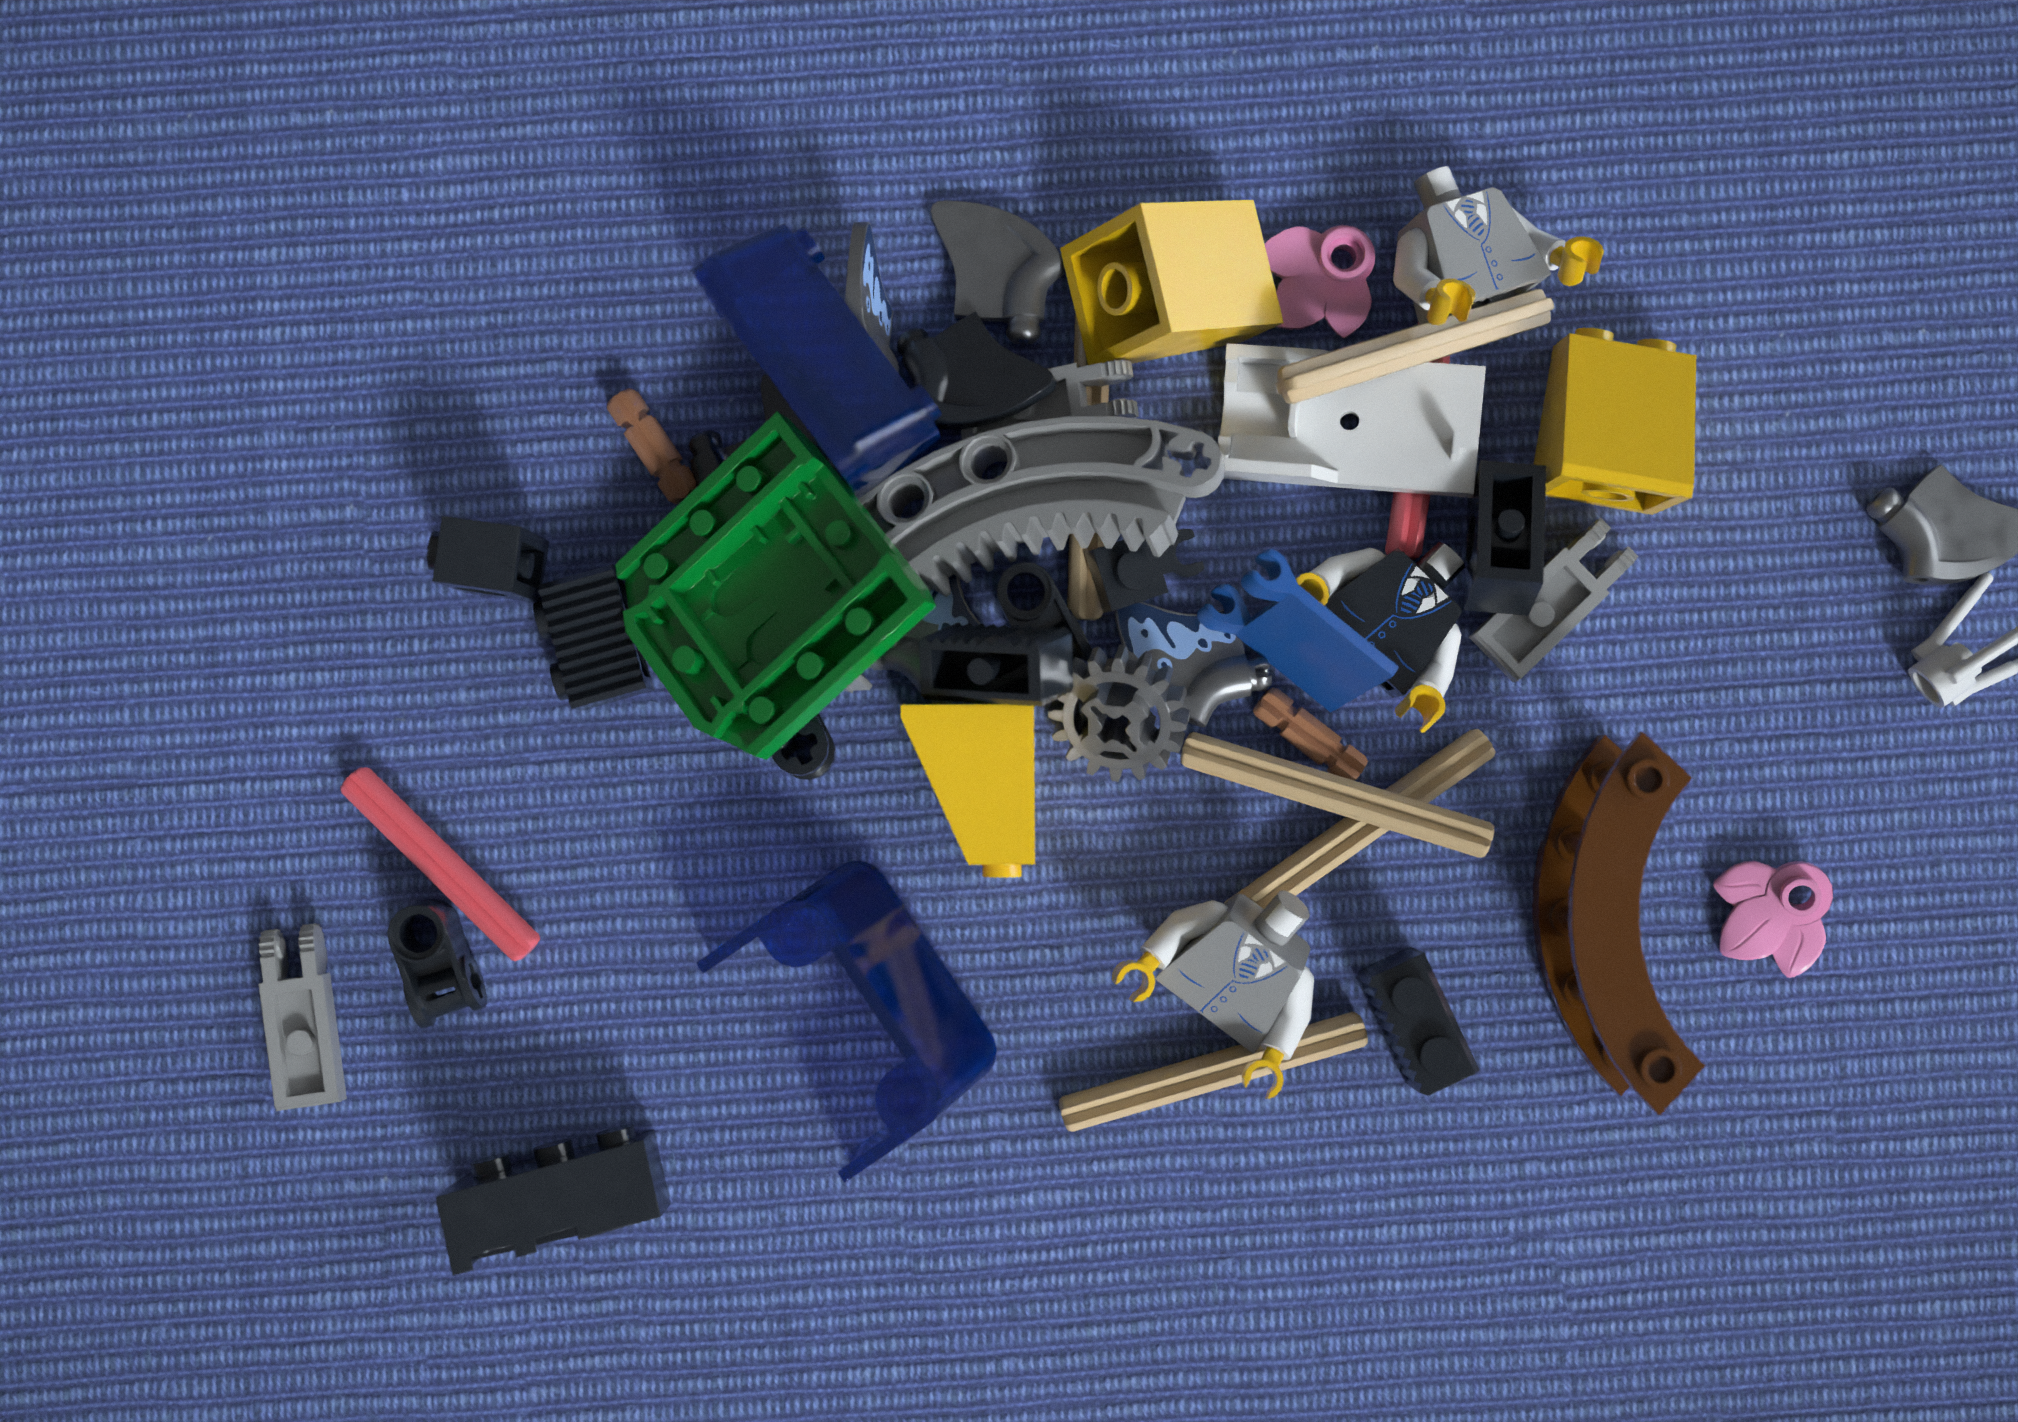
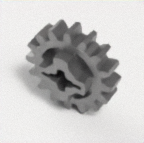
(1118, 706)

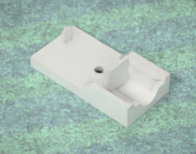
(1411, 435)

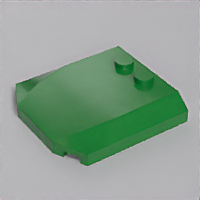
(767, 592)

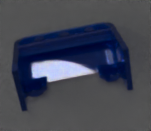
(820, 356)
(903, 983)

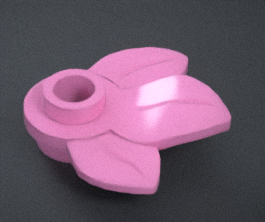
(1314, 285)
(1767, 921)

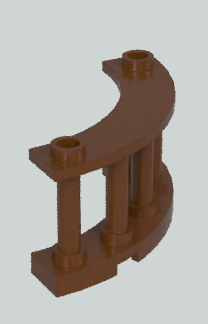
(1590, 918)

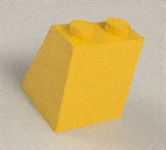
(1171, 280)
(1618, 422)
(982, 777)

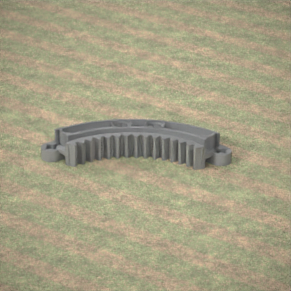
(1057, 482)

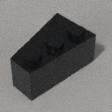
(552, 1196)

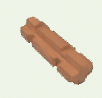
(652, 445)
(1309, 735)

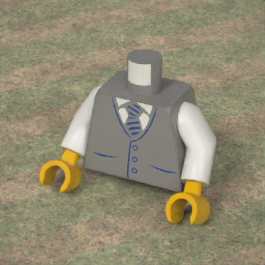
(1478, 251)
(1238, 971)

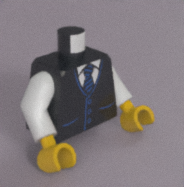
(1401, 614)

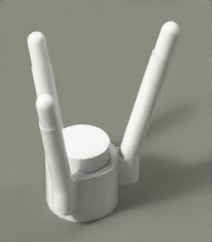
(1949, 673)

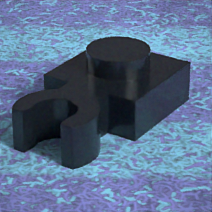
(1131, 576)

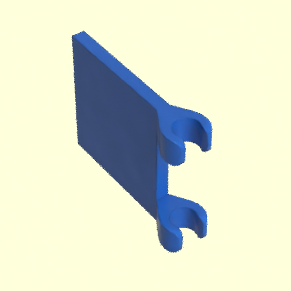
(1299, 635)

